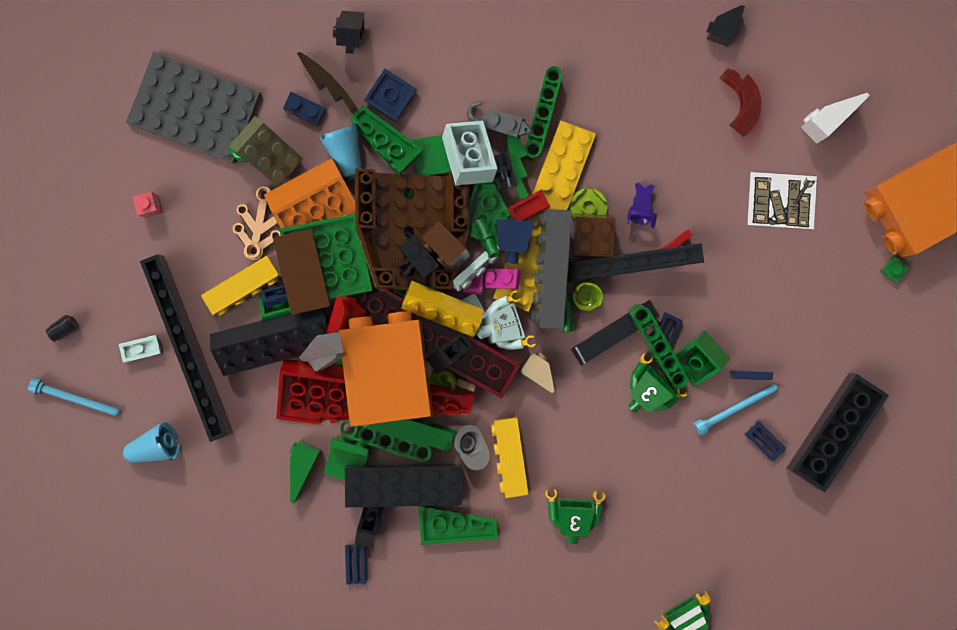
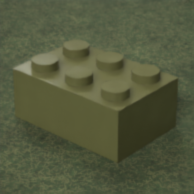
(266, 151)

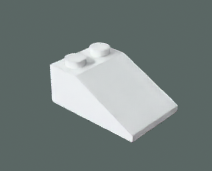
(823, 122)

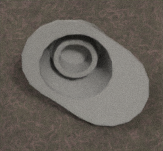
(472, 447)

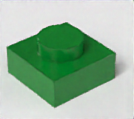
(894, 269)

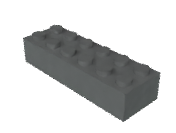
(552, 269)

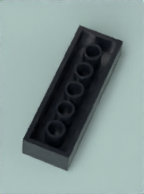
(266, 340)
(837, 431)
(403, 485)

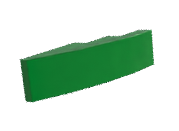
(517, 154)

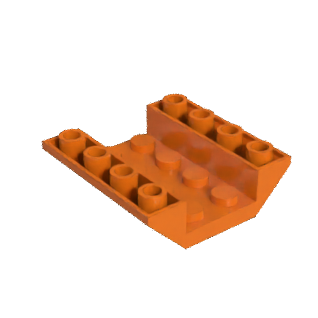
(311, 197)

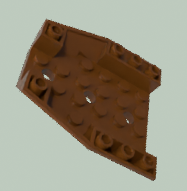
(385, 213)

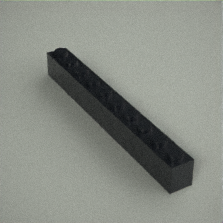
(186, 347)

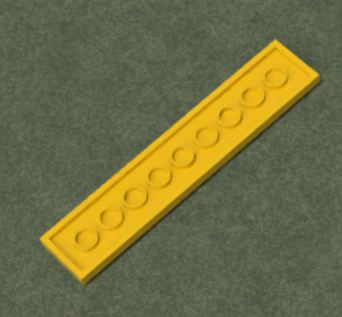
(558, 184)

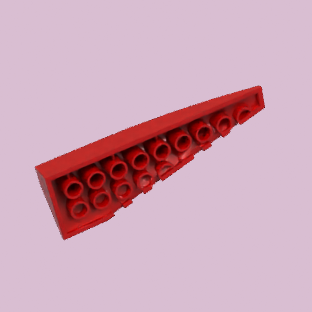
(322, 395)

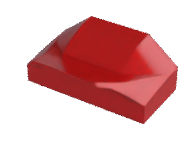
(344, 309)

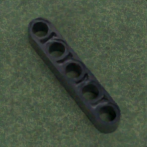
(609, 336)

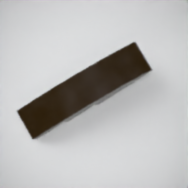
(324, 79)

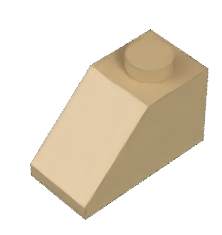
(539, 371)

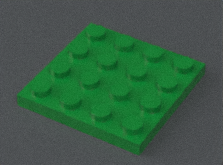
(339, 254)

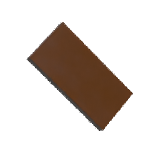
(301, 271)

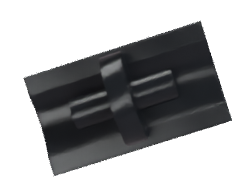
(505, 174)

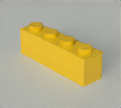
(241, 285)
(442, 309)
(511, 457)

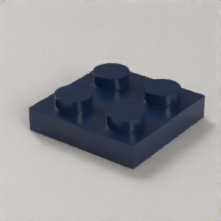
(390, 95)

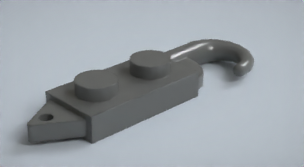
(500, 121)

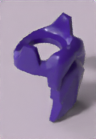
(640, 211)

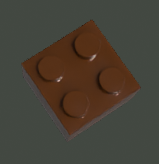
(593, 235)
(442, 243)

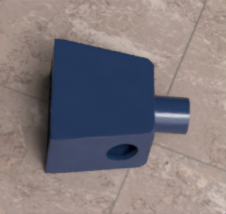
(514, 237)

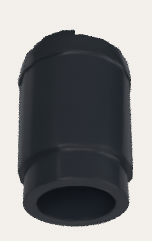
(62, 328)

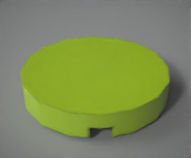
(588, 202)

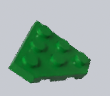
(491, 211)

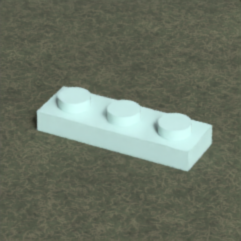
(475, 269)

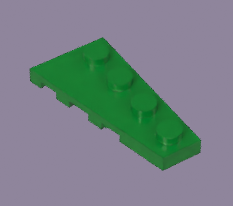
(390, 144)
(448, 526)

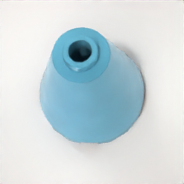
(344, 149)
(154, 445)

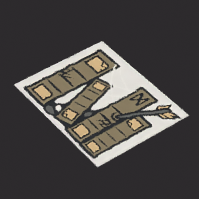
(782, 200)

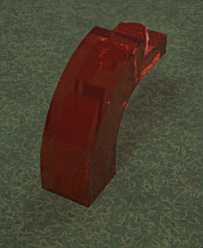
(749, 100)

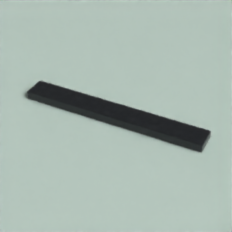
(635, 262)

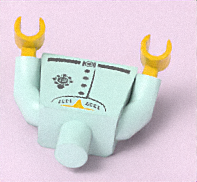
(503, 325)

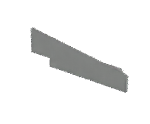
(323, 351)

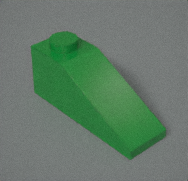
(301, 464)

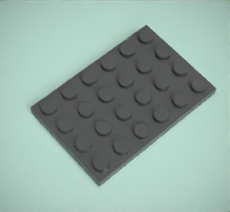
(192, 106)

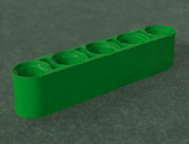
(545, 104)
(664, 352)
(419, 431)
(392, 447)

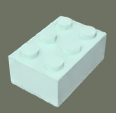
(469, 152)

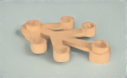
(256, 227)

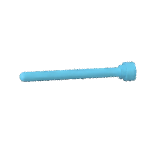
(37, 386)
(704, 425)

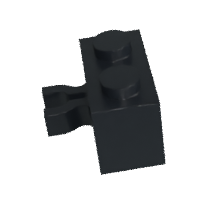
(349, 30)
(418, 256)

